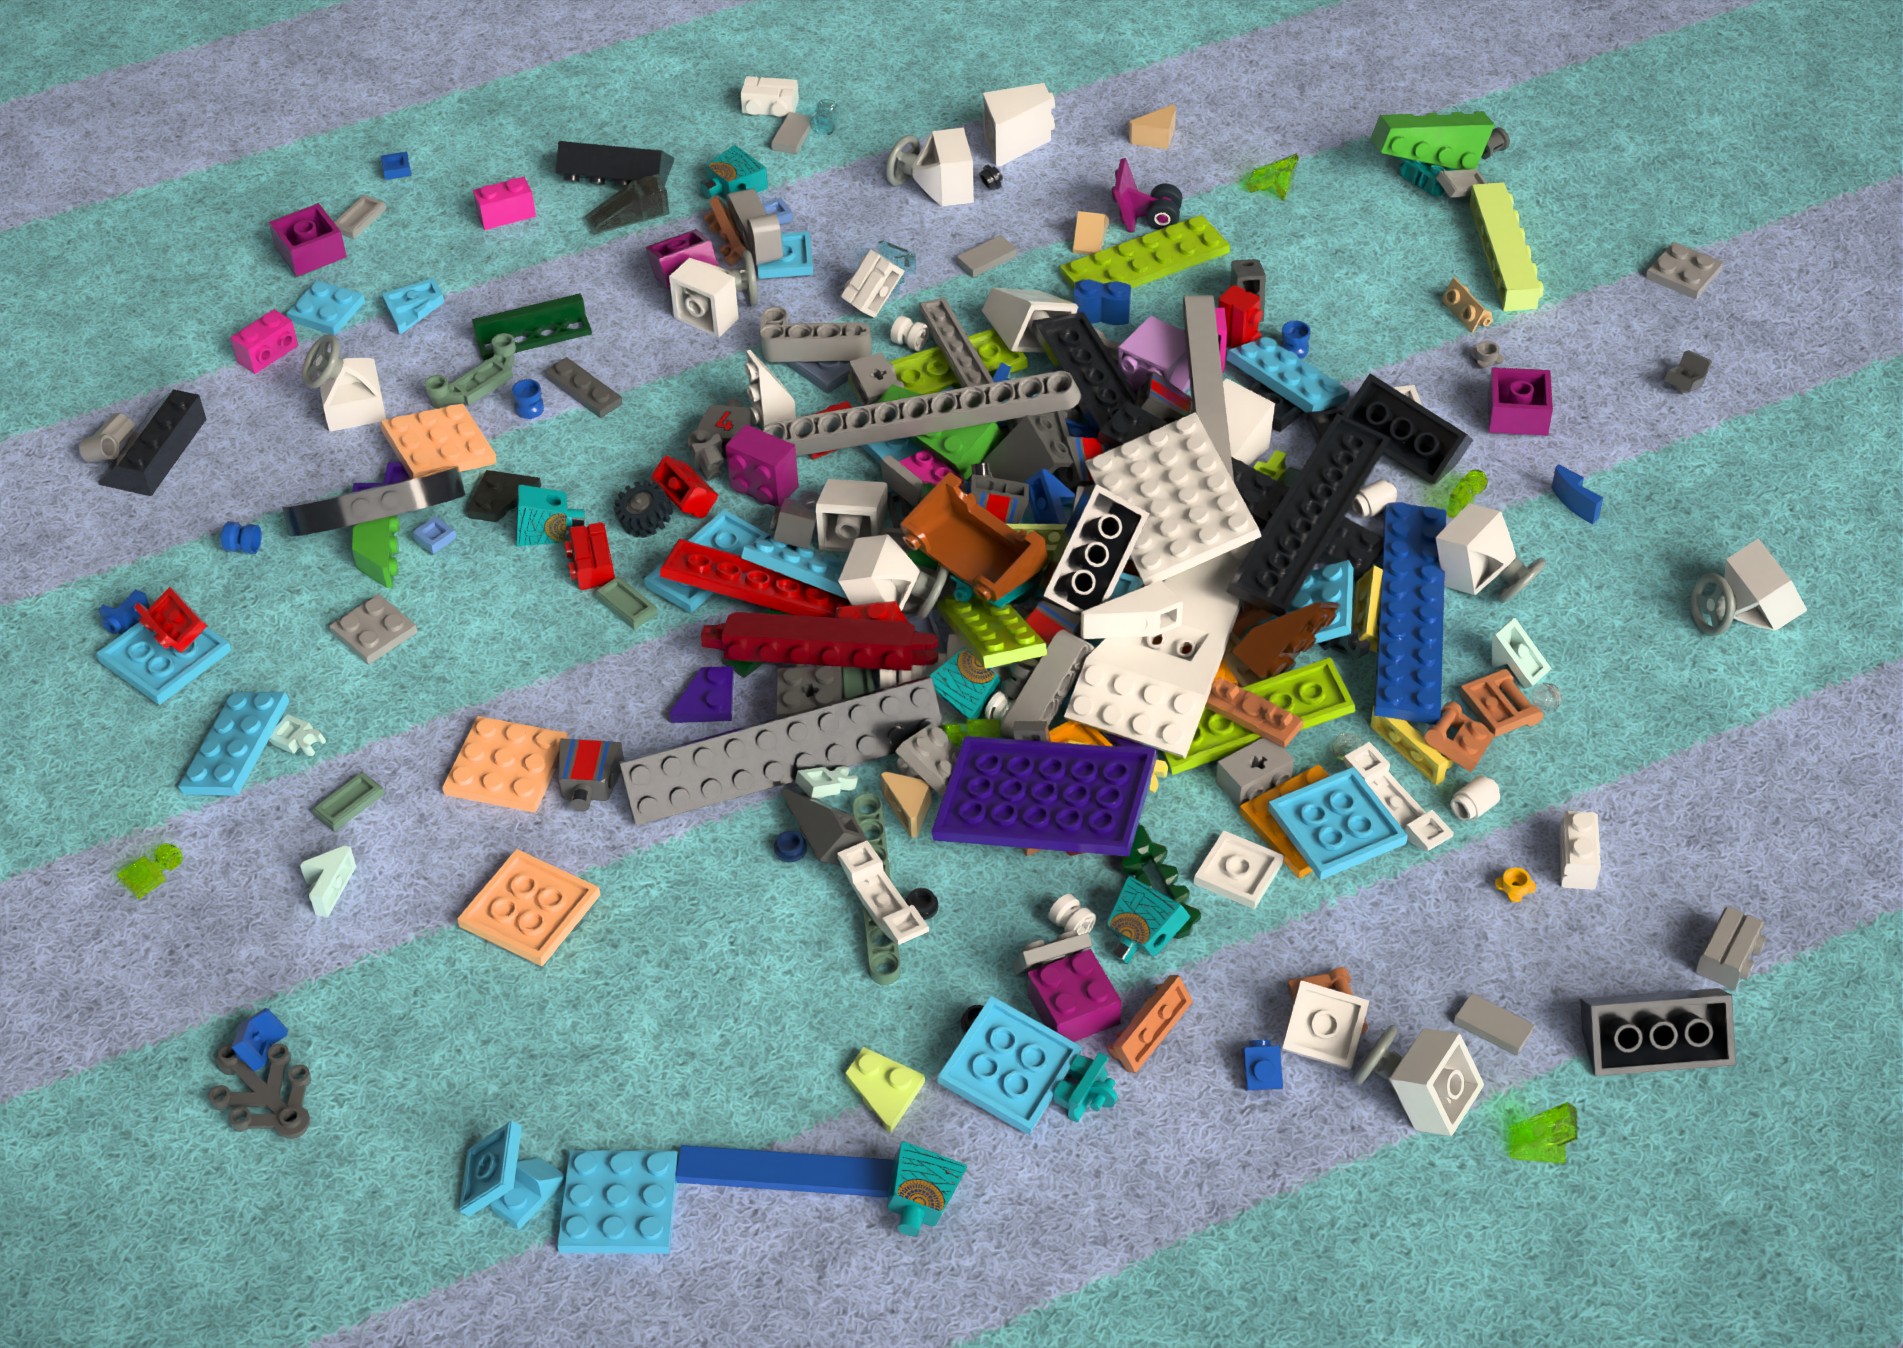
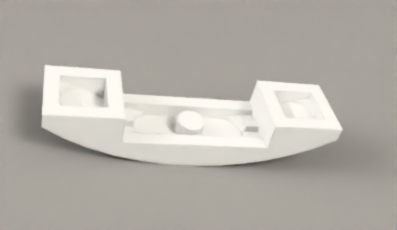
(1422, 828)
(879, 894)

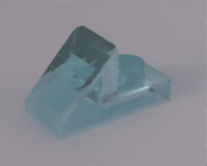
(901, 257)

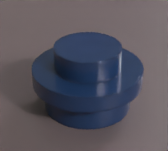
(790, 846)

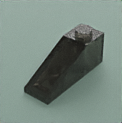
(633, 204)

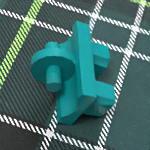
(1091, 1087)

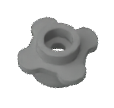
(1487, 354)

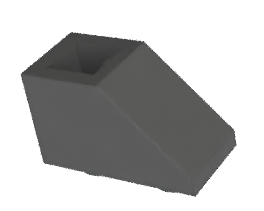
(793, 524)

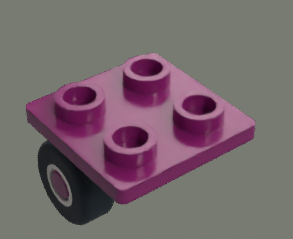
(1159, 208)

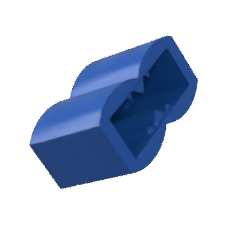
(1103, 302)

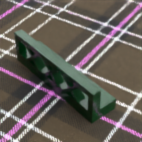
(530, 323)

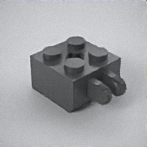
(807, 687)

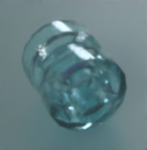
(825, 117)

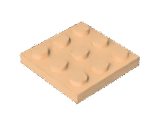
(438, 440)
(505, 764)
(529, 907)

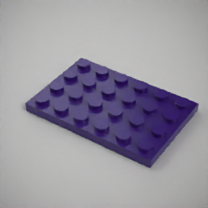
(1045, 795)

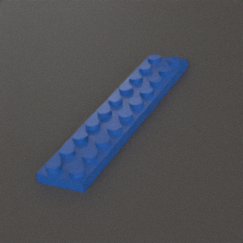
(1410, 615)

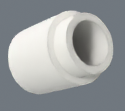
(1374, 498)
(1475, 798)

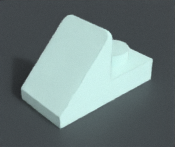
(1517, 650)
(328, 877)

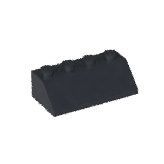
(610, 163)
(1417, 435)
(156, 444)
(1091, 551)
(1659, 1031)

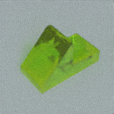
(1276, 174)
(1544, 1135)

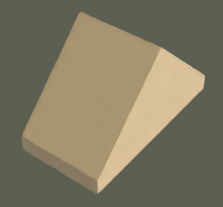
(1153, 128)
(1090, 232)
(908, 799)

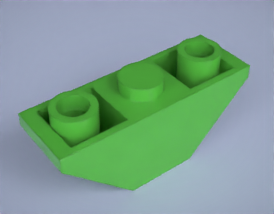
(375, 549)

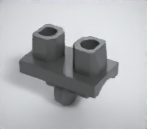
(706, 453)

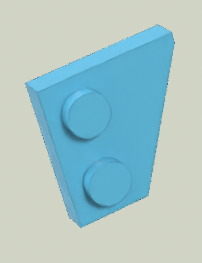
(412, 303)

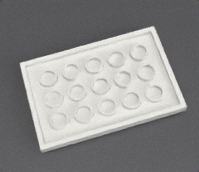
(1184, 489)

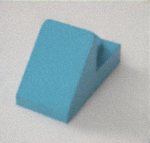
(533, 1186)

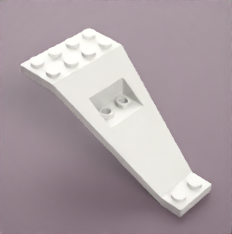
(1156, 690)

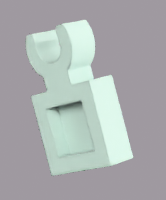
(295, 734)
(822, 782)

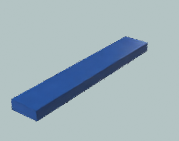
(784, 1171)

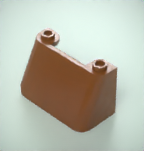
(973, 541)

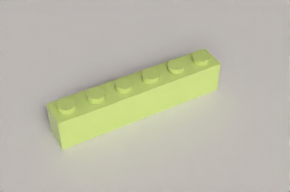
(1505, 247)

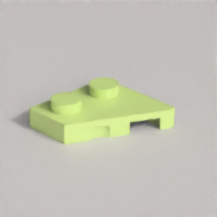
(884, 1085)

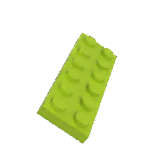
(1150, 255)
(930, 372)
(990, 632)
(1308, 692)

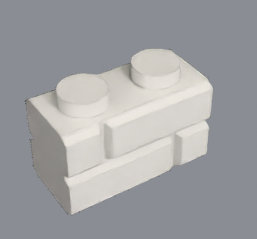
(769, 96)
(872, 283)
(1579, 850)

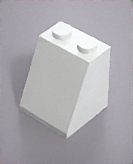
(1017, 120)
(1015, 309)
(1248, 422)
(850, 512)

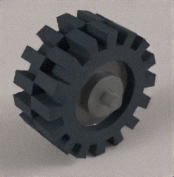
(643, 508)

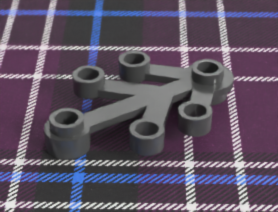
(264, 1094)

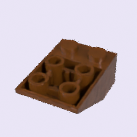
(1276, 643)

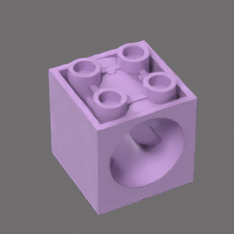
(1155, 348)

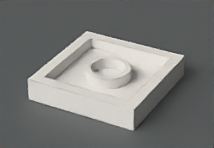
(1238, 869)
(1325, 1025)

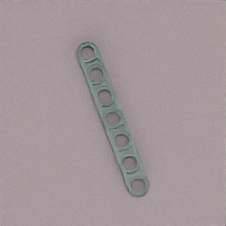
(890, 952)

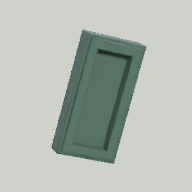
(626, 602)
(857, 681)
(348, 801)

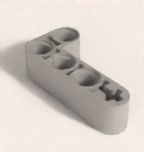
(757, 228)
(811, 341)
(1048, 682)

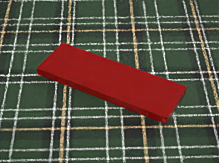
(746, 581)

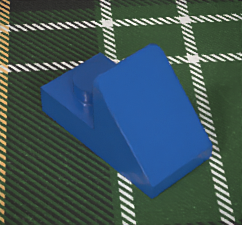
(1047, 498)

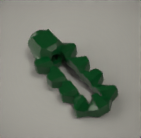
(1141, 853)

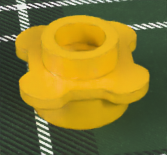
(1518, 877)

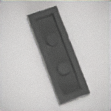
(583, 387)

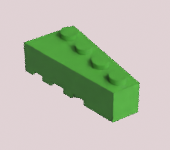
(1435, 139)
(954, 447)

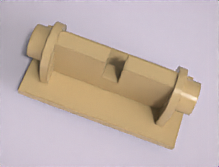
(1465, 306)

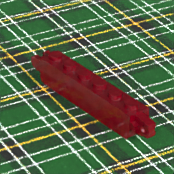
(821, 641)

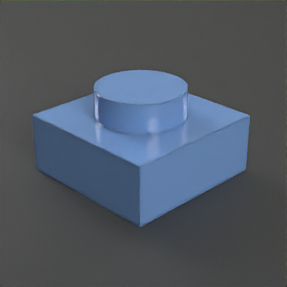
(780, 208)
(434, 535)

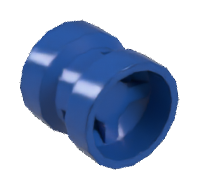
(1296, 337)
(528, 398)
(241, 537)

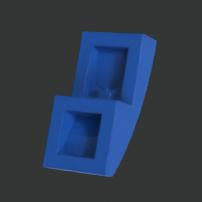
(1570, 491)

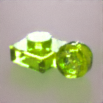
(1464, 493)
(975, 728)
(145, 875)

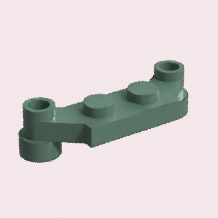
(477, 381)

